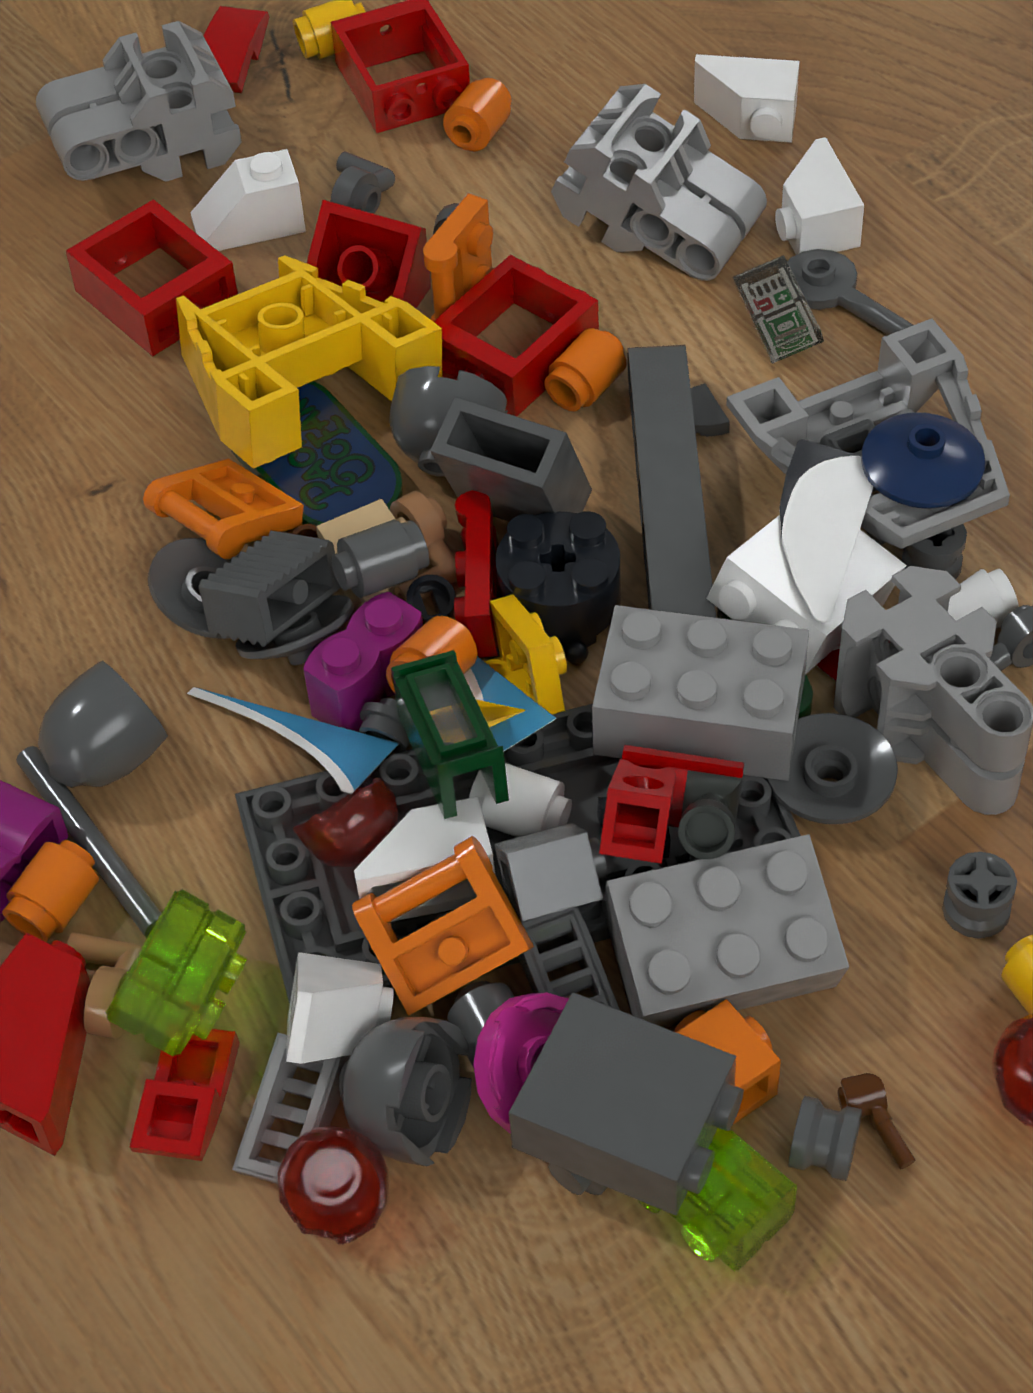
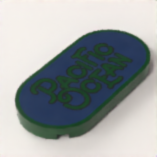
(337, 463)

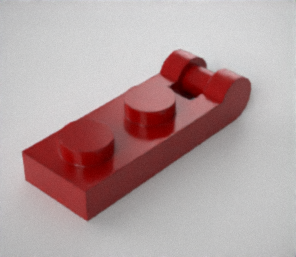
(477, 570)

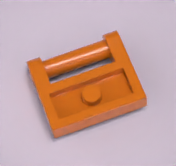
(459, 252)
(225, 489)
(453, 946)

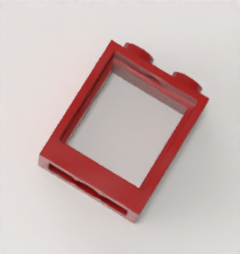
(411, 30)
(533, 290)
(153, 318)

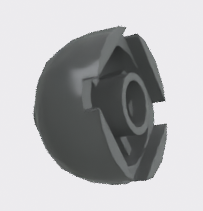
(422, 404)
(408, 1088)

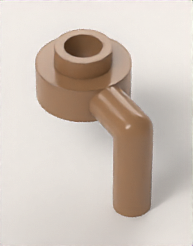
(431, 521)
(116, 961)

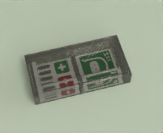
(778, 309)

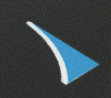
(494, 688)
(341, 751)

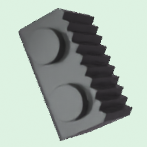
(268, 587)

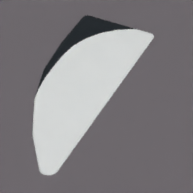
(821, 520)

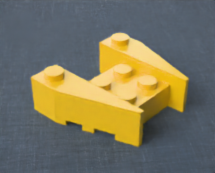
(285, 334)

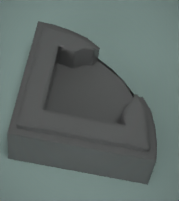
(708, 415)

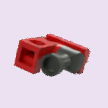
(672, 790)

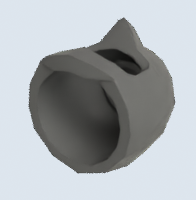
(98, 730)

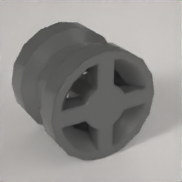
(939, 551)
(994, 886)
(825, 1138)

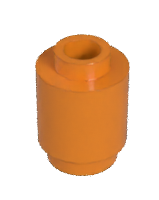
(478, 114)
(585, 369)
(433, 638)
(51, 889)

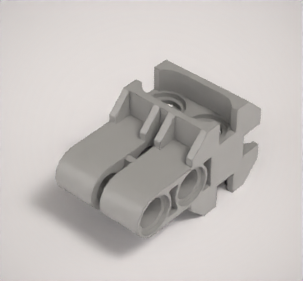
(142, 109)
(658, 186)
(936, 688)

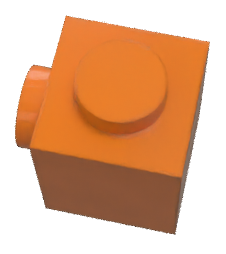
(746, 1039)

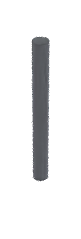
(89, 837)

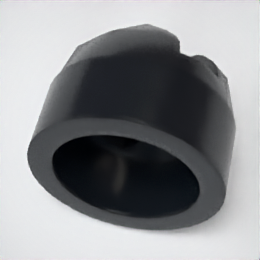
(441, 594)

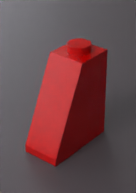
(40, 1039)

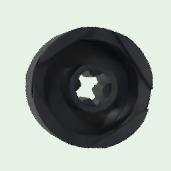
(563, 571)

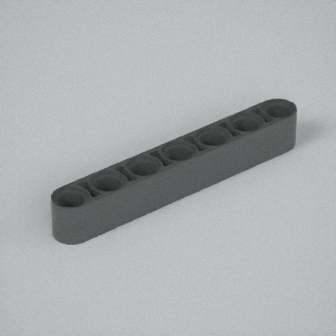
(669, 481)

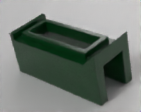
(447, 728)

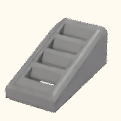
(267, 1106)

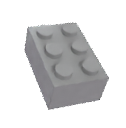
(701, 688)
(724, 929)

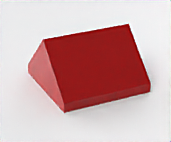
(371, 252)

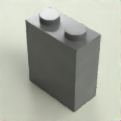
(510, 460)
(626, 1104)

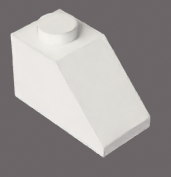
(748, 95)
(251, 203)
(820, 204)
(418, 844)
(334, 1006)

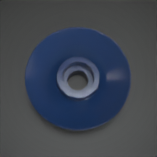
(923, 460)

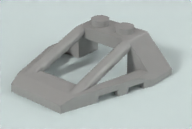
(908, 373)

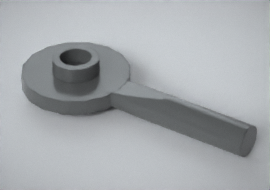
(831, 281)

